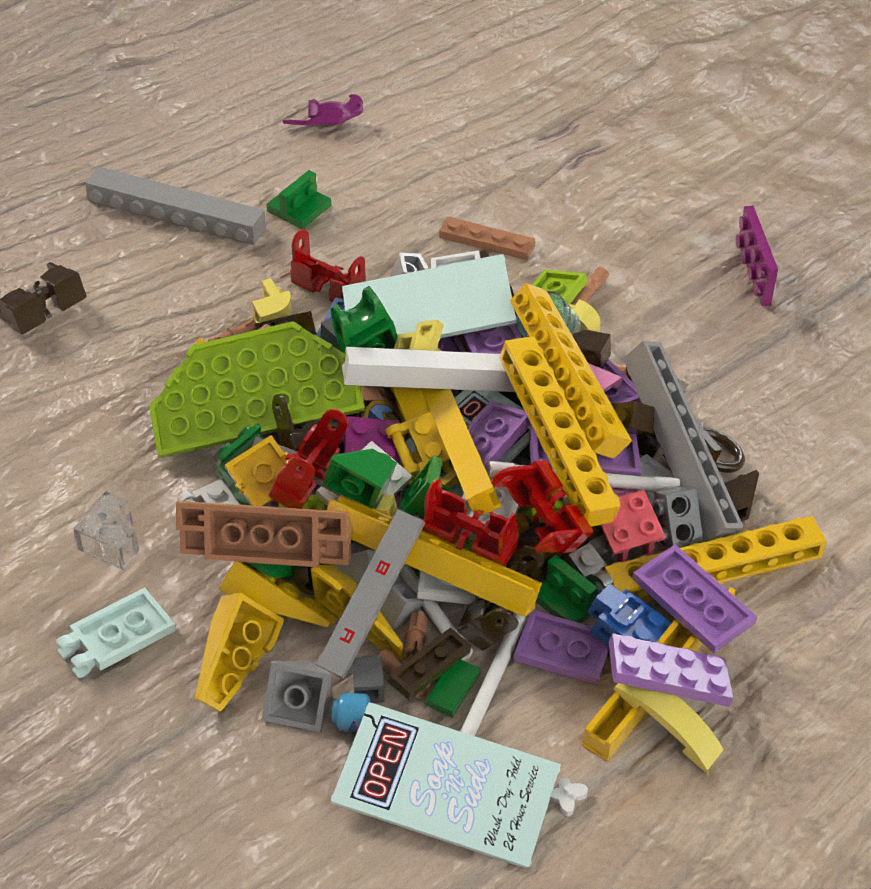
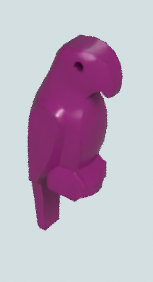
(330, 112)

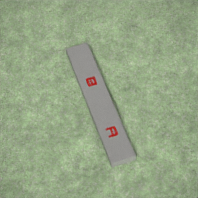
(370, 594)

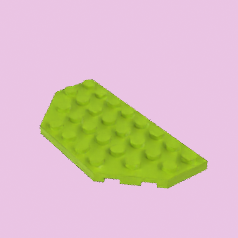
(233, 385)

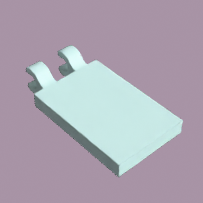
(115, 632)

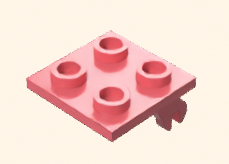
(633, 526)

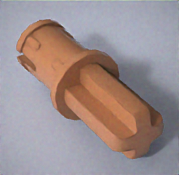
(415, 634)

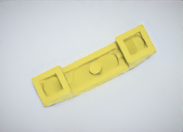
(679, 720)

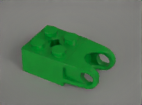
(365, 324)

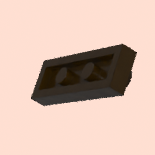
(429, 663)

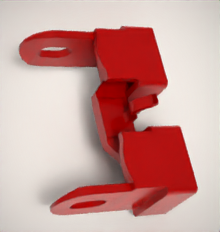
(313, 273)
(313, 457)
(540, 488)
(448, 515)

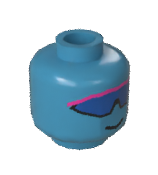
(349, 711)

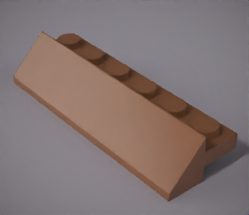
(264, 534)

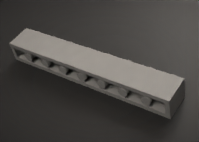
(176, 205)
(682, 438)

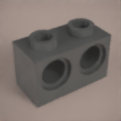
(684, 514)

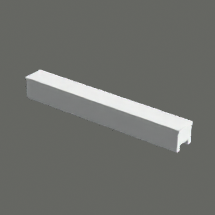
(425, 369)

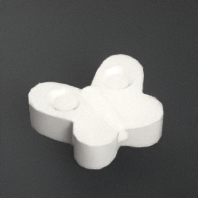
(567, 795)

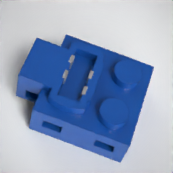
(625, 616)

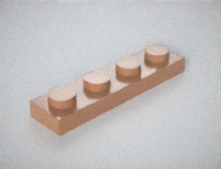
(487, 238)

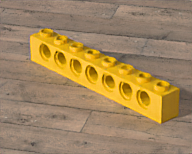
(581, 388)
(559, 431)
(738, 554)

